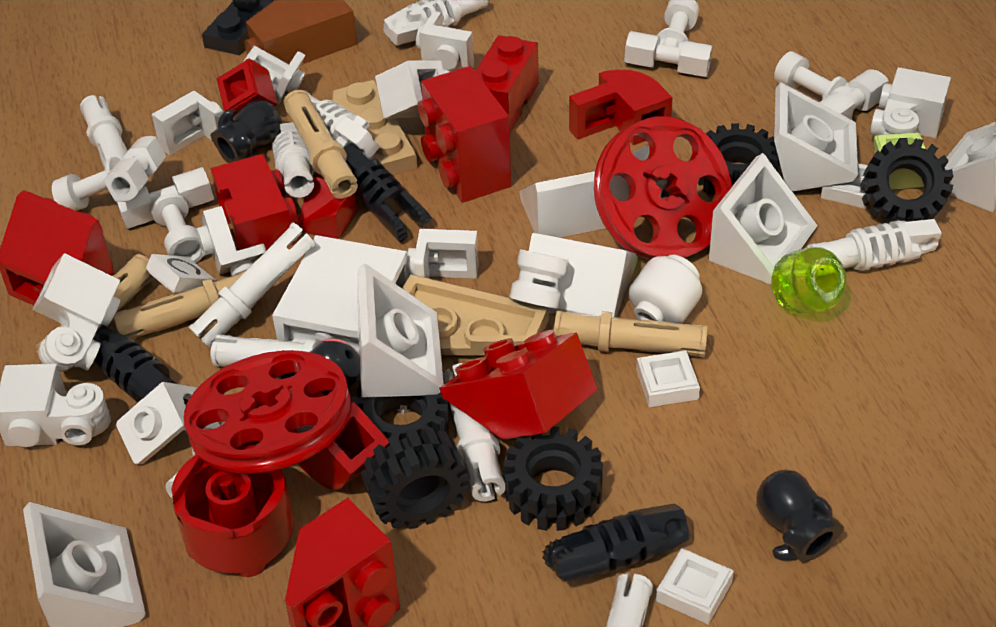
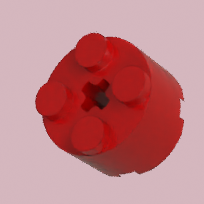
(232, 518)

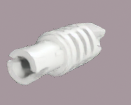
(404, 24)
(346, 126)
(293, 161)
(885, 244)

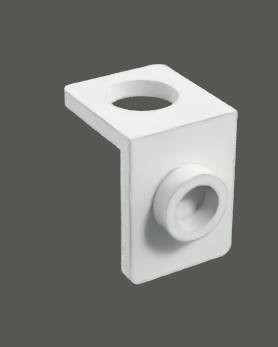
(155, 421)

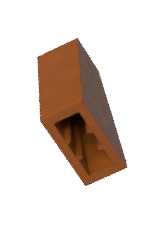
(302, 26)

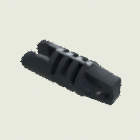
(384, 193)
(129, 364)
(617, 542)

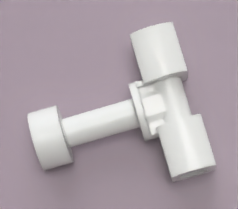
(671, 43)
(837, 94)
(121, 177)
(169, 209)

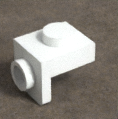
(446, 44)
(283, 76)
(185, 121)
(217, 239)
(444, 254)

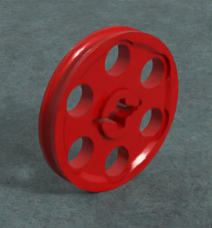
(644, 193)
(267, 411)

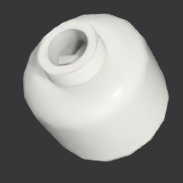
(666, 289)

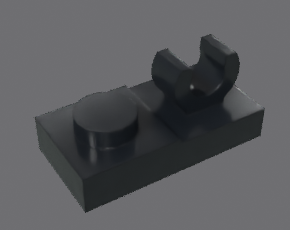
(230, 28)

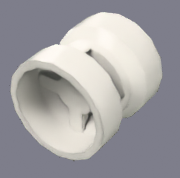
(539, 267)

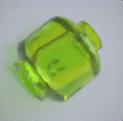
(808, 280)

